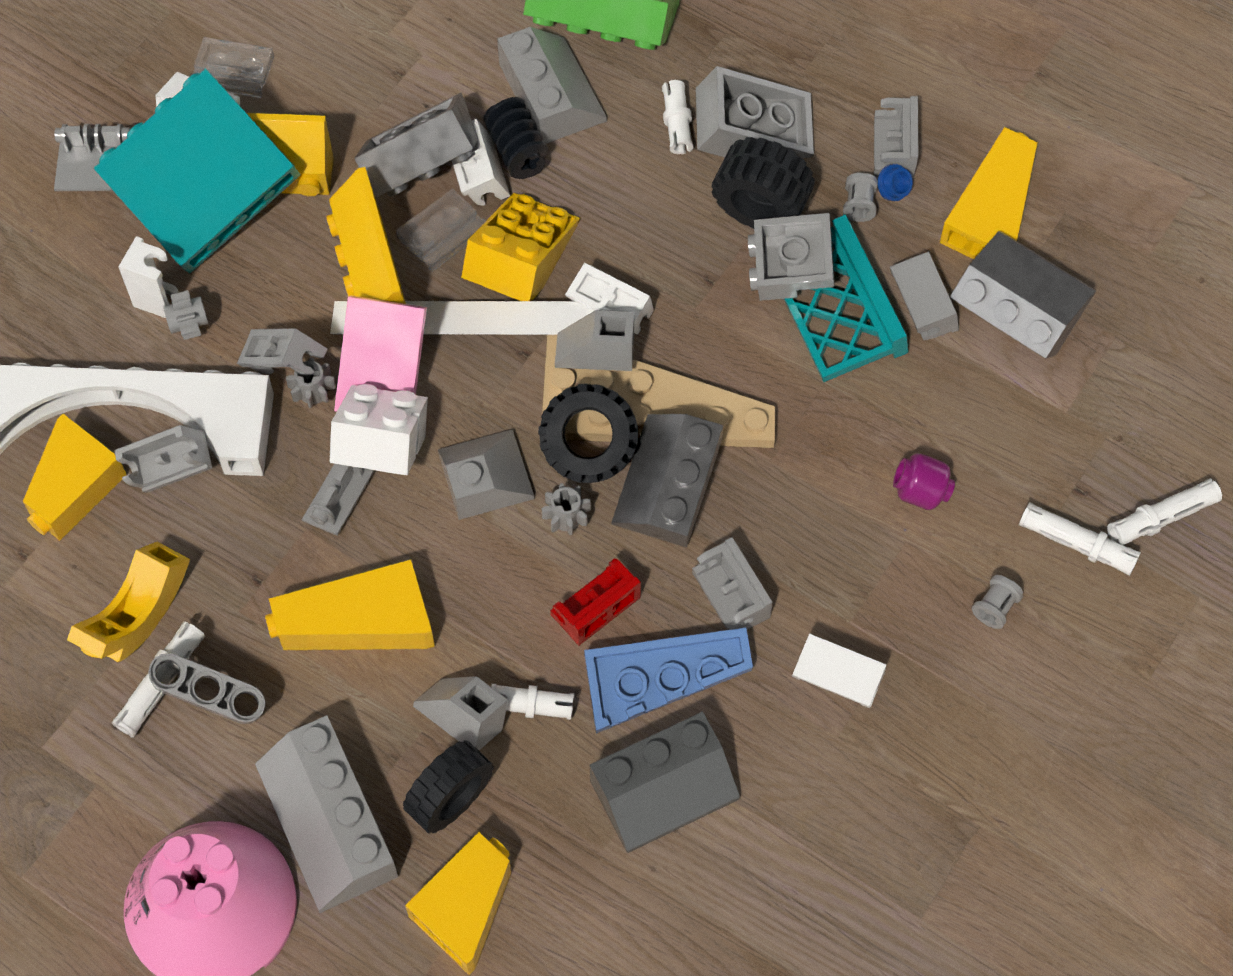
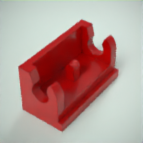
(597, 602)

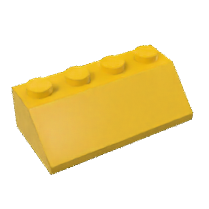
(305, 144)
(363, 241)

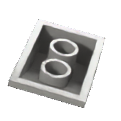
(745, 106)

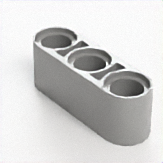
(192, 673)

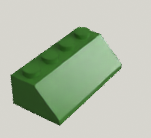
(639, 20)

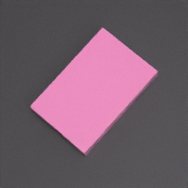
(380, 346)

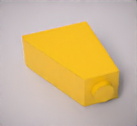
(69, 479)
(463, 900)

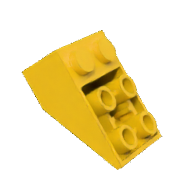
(518, 247)

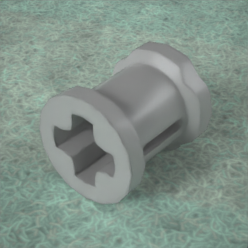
(860, 197)
(997, 602)

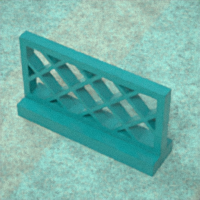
(868, 295)

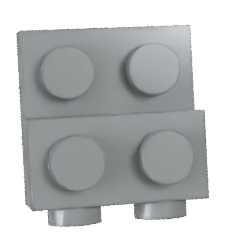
(791, 255)

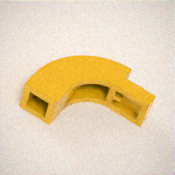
(136, 608)

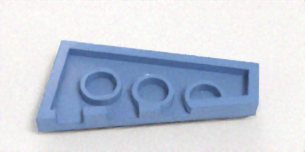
(655, 673)

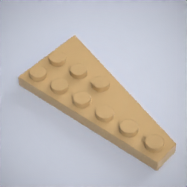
(660, 392)

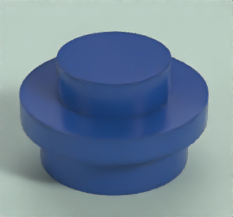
(894, 182)

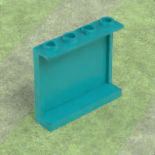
(196, 170)

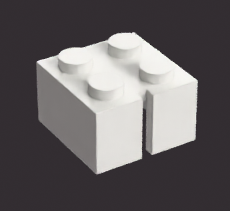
(378, 429)

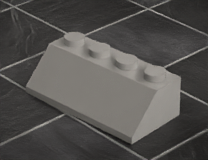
(325, 815)

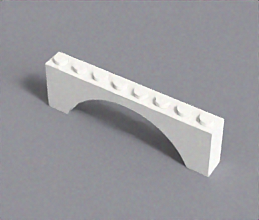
(227, 407)

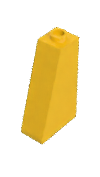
(993, 197)
(354, 613)

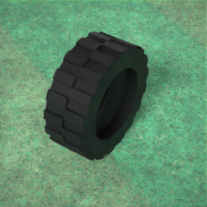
(448, 786)

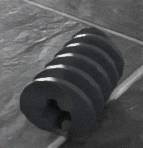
(516, 137)

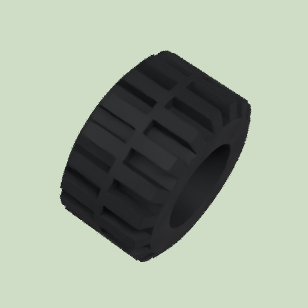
(762, 181)
(554, 424)

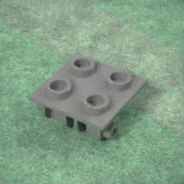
(81, 153)

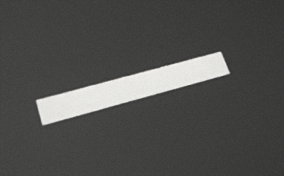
(489, 316)

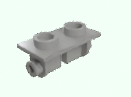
(337, 497)

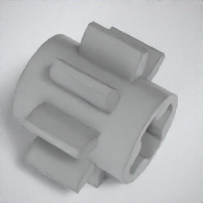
(185, 315)
(312, 392)
(563, 519)

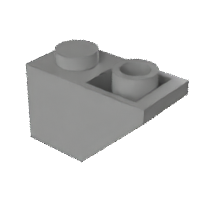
(597, 342)
(464, 709)

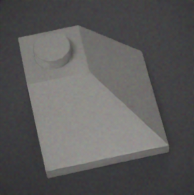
(485, 474)

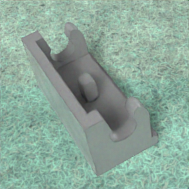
(896, 134)
(925, 296)
(279, 349)
(165, 458)
(732, 586)

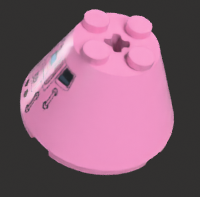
(210, 902)

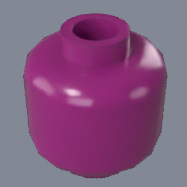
(923, 481)

